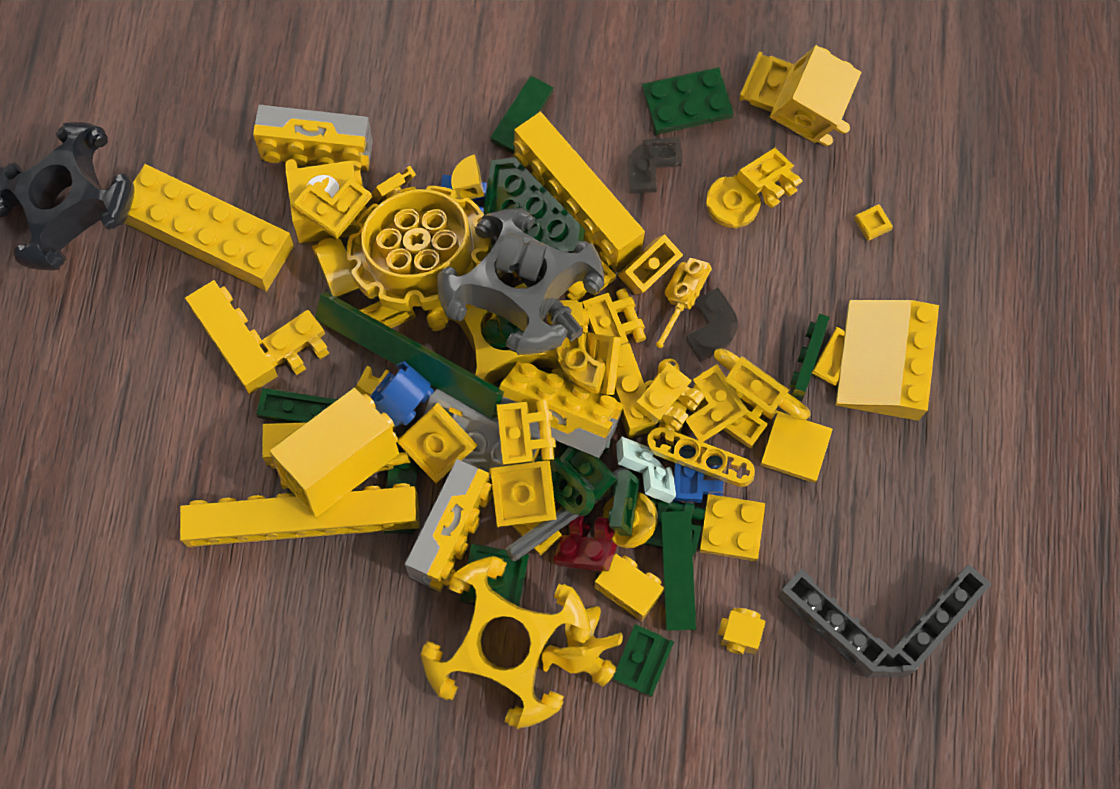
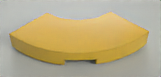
(579, 365)

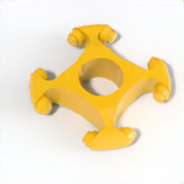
(492, 362)
(473, 660)

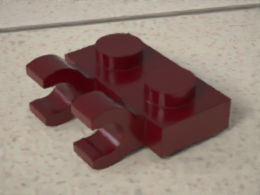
(586, 552)

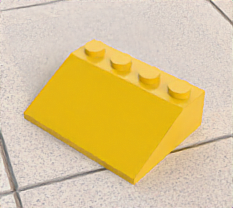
(888, 357)

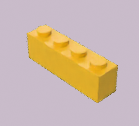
(232, 337)

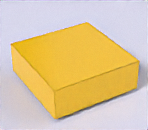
(873, 222)

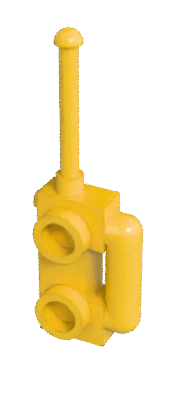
(684, 289)

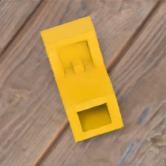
(335, 266)

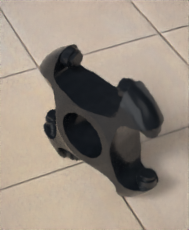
(84, 205)

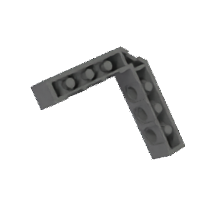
(873, 655)

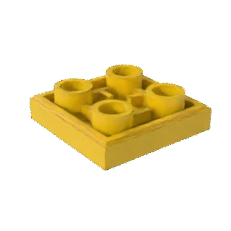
(796, 447)

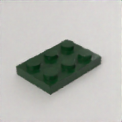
(687, 101)

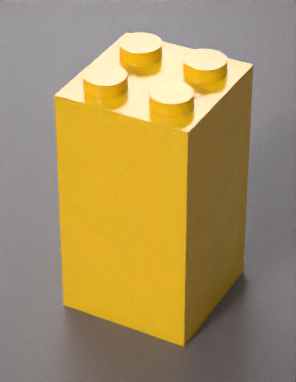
(335, 451)

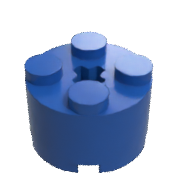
(401, 393)

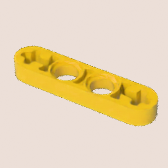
(703, 452)

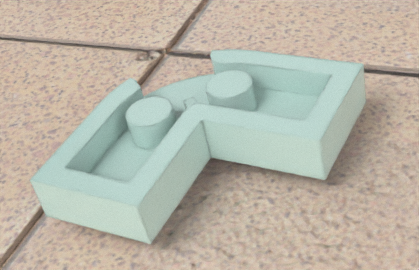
(657, 479)

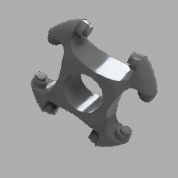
(522, 306)

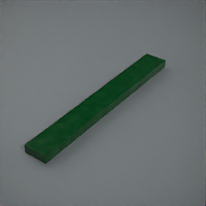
(396, 348)

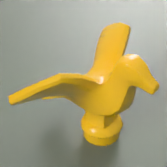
(584, 656)

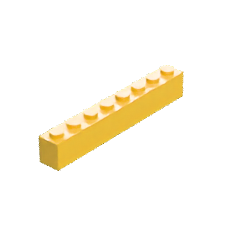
(288, 517)

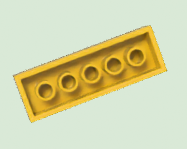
(579, 191)
(208, 228)

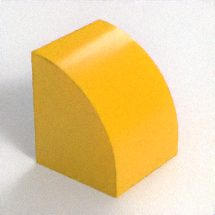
(467, 179)

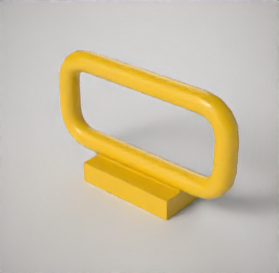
(759, 385)

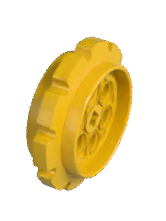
(409, 243)

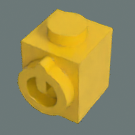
(741, 631)

